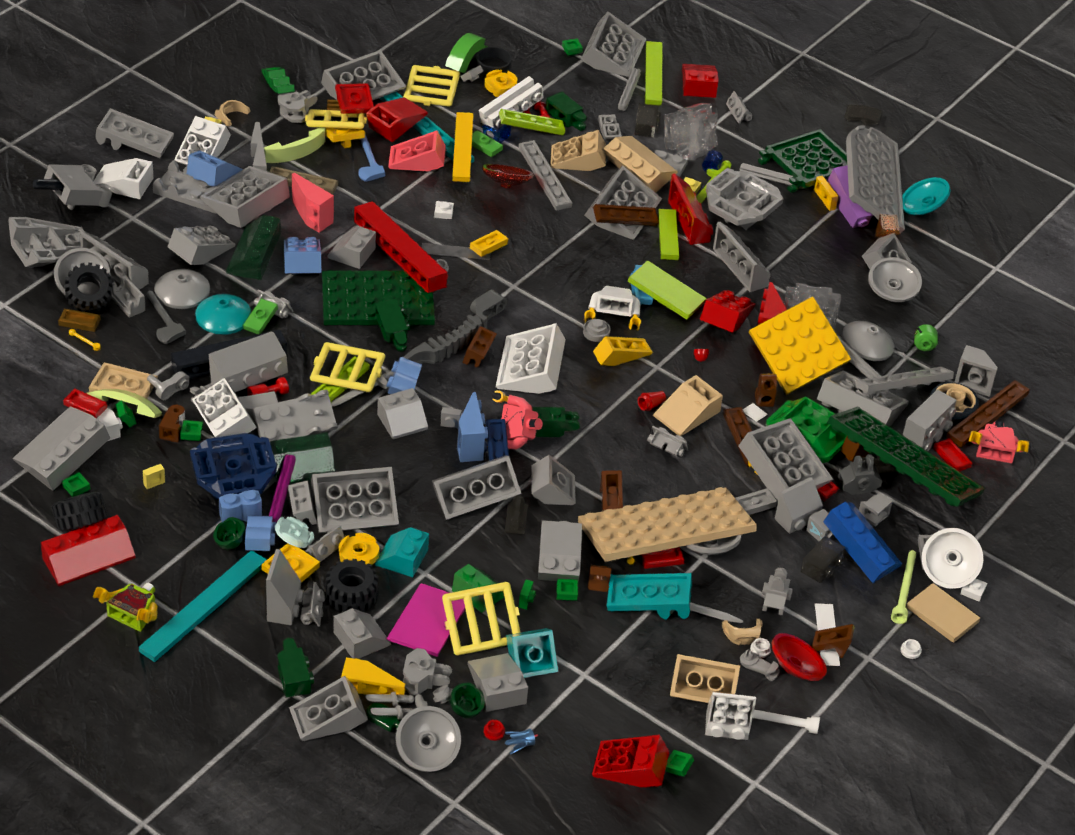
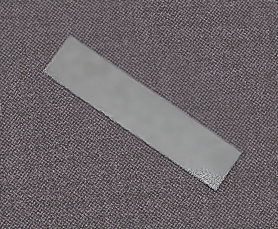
(455, 251)

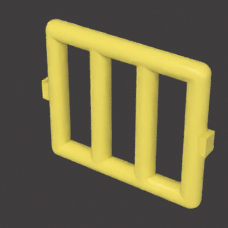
(413, 77)
(327, 123)
(351, 383)
(467, 596)

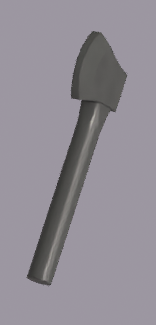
(173, 330)

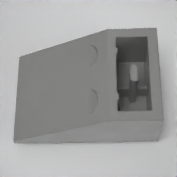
(199, 244)

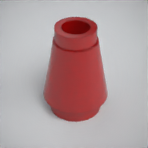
(650, 400)

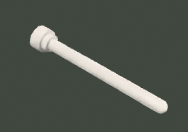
(810, 723)

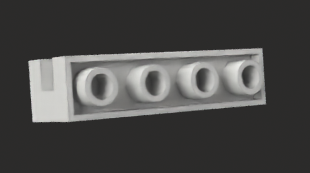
(515, 99)

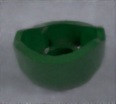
(231, 539)
(466, 706)

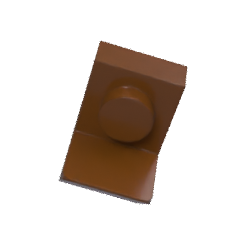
(611, 489)
(599, 578)
(836, 637)

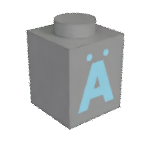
(817, 527)

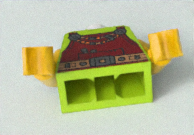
(130, 604)

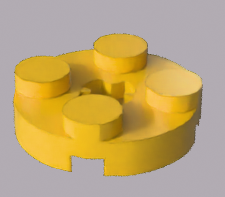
(499, 82)
(359, 541)

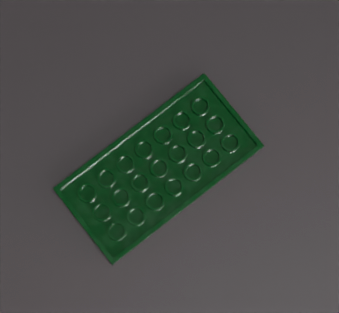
(906, 456)

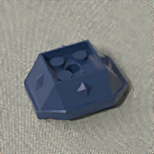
(233, 464)

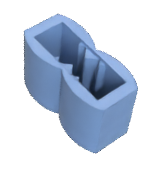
(404, 376)
(240, 505)
(260, 533)

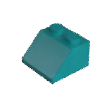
(404, 551)
(533, 652)

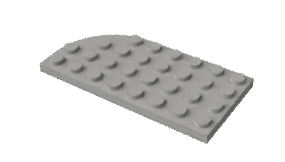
(874, 173)

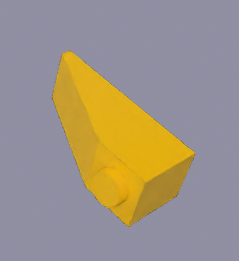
(619, 350)
(371, 679)

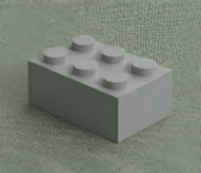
(930, 420)

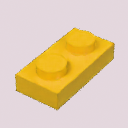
(826, 193)
(489, 243)

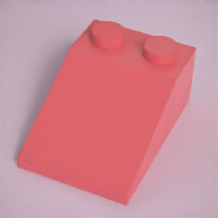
(419, 154)
(312, 203)

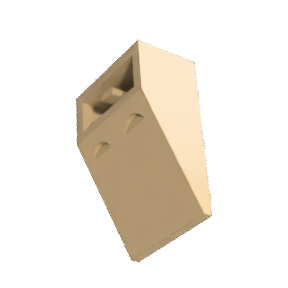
(579, 153)
(689, 406)

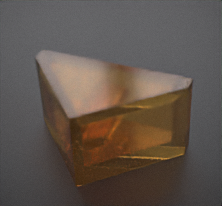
(887, 225)

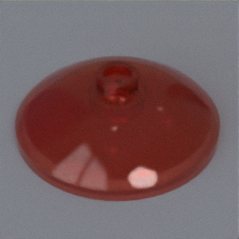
(507, 175)

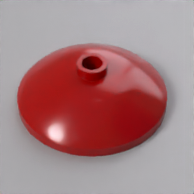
(798, 657)

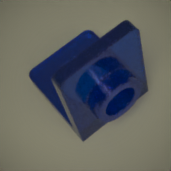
(499, 135)

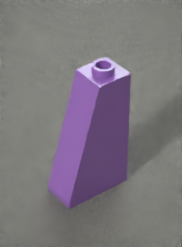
(852, 211)

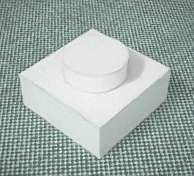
(444, 210)
(974, 589)

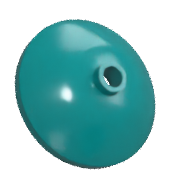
(926, 196)
(222, 314)

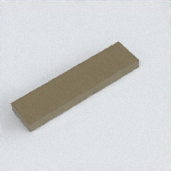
(325, 183)

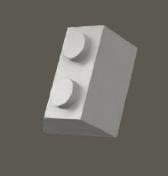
(354, 247)
(883, 248)
(976, 371)
(402, 413)
(552, 482)
(797, 505)
(359, 633)

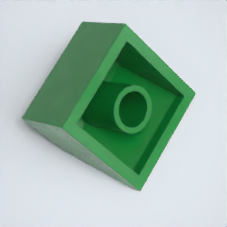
(472, 577)

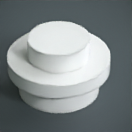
(761, 647)
(911, 649)

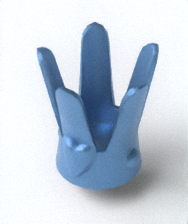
(524, 738)

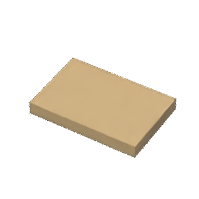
(122, 378)
(943, 612)

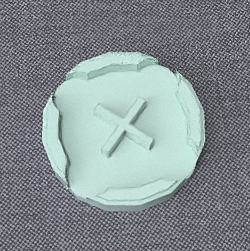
(294, 532)

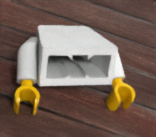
(615, 301)

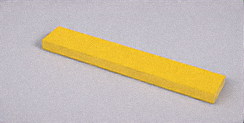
(463, 147)

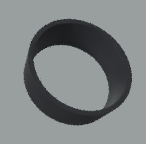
(494, 52)

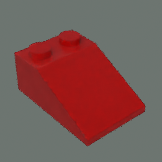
(700, 80)

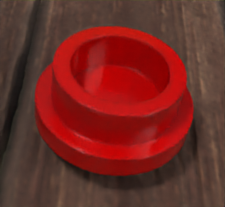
(494, 730)

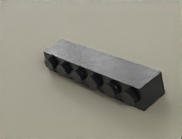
(196, 360)

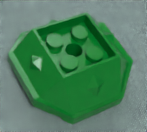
(812, 423)

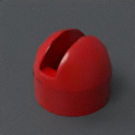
(701, 354)

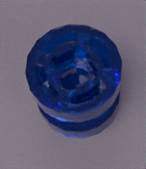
(712, 160)

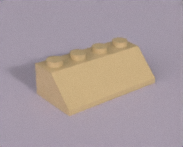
(639, 161)

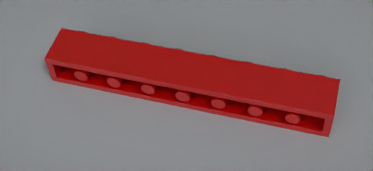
(401, 247)

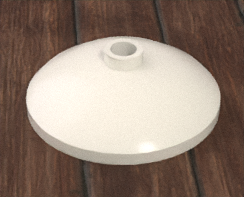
(948, 572)

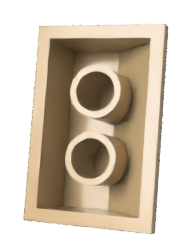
(699, 678)

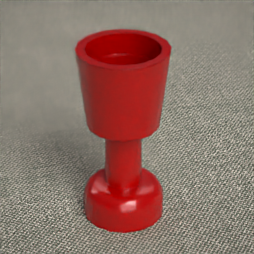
(280, 386)

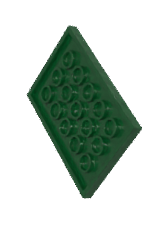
(352, 296)

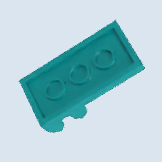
(651, 592)

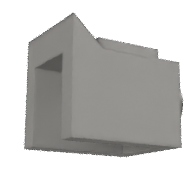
(876, 508)

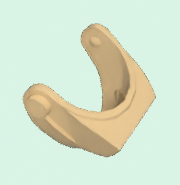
(230, 106)
(742, 635)

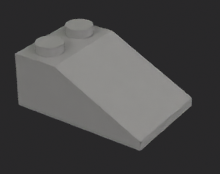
(559, 550)
(282, 591)
(499, 681)
(329, 711)

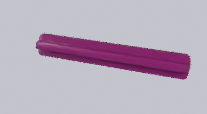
(282, 487)

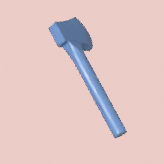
(374, 171)

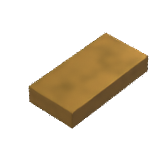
(79, 320)

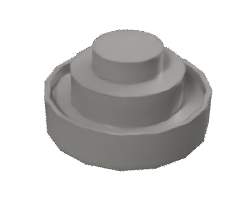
(596, 330)

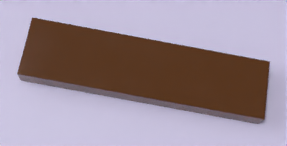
(625, 215)
(738, 426)

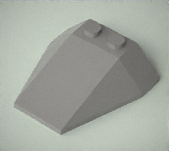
(42, 241)

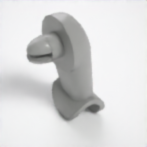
(752, 662)

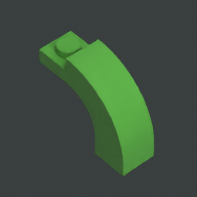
(464, 51)

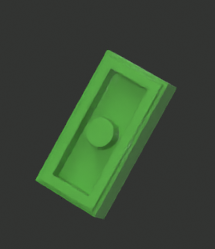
(486, 144)
(260, 316)

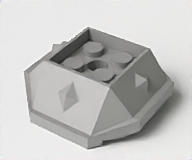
(742, 197)

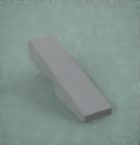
(257, 148)

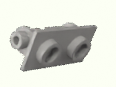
(738, 108)
(283, 304)
(675, 444)
(326, 544)
(312, 603)

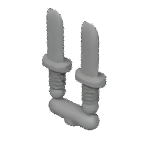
(395, 699)

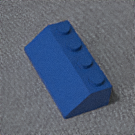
(861, 541)

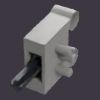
(75, 185)

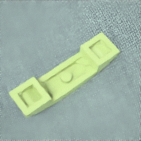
(277, 153)
(145, 407)

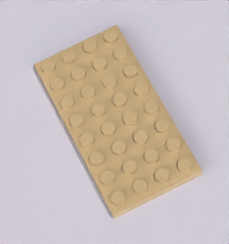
(666, 524)

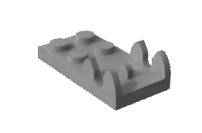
(133, 133)
(182, 187)
(296, 417)

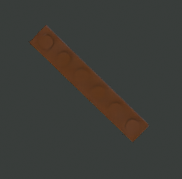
(988, 412)

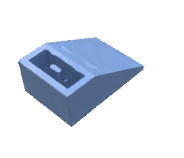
(209, 168)
(302, 255)
(472, 432)

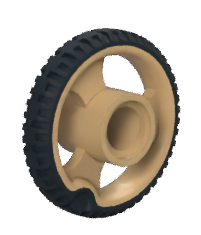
(959, 392)

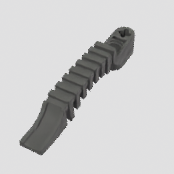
(483, 307)

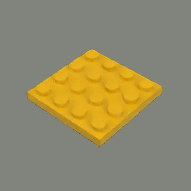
(799, 345)

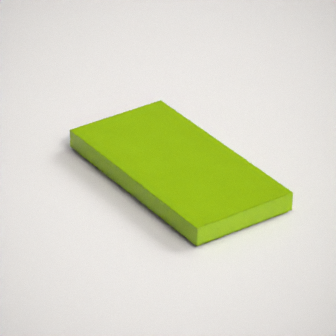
(667, 290)

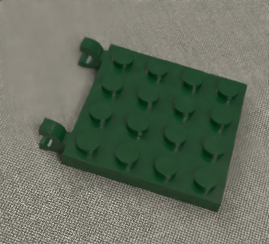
(805, 158)

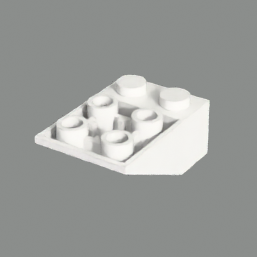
(203, 136)
(127, 177)
(223, 411)
(729, 715)

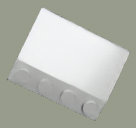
(532, 360)

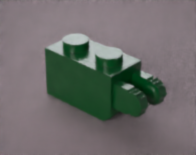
(565, 109)
(392, 323)
(556, 421)
(294, 670)

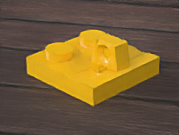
(344, 135)

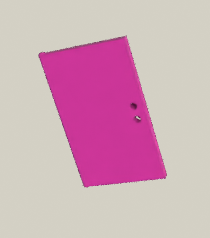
(424, 621)

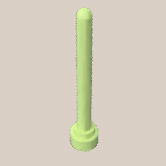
(900, 613)

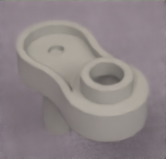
(167, 388)

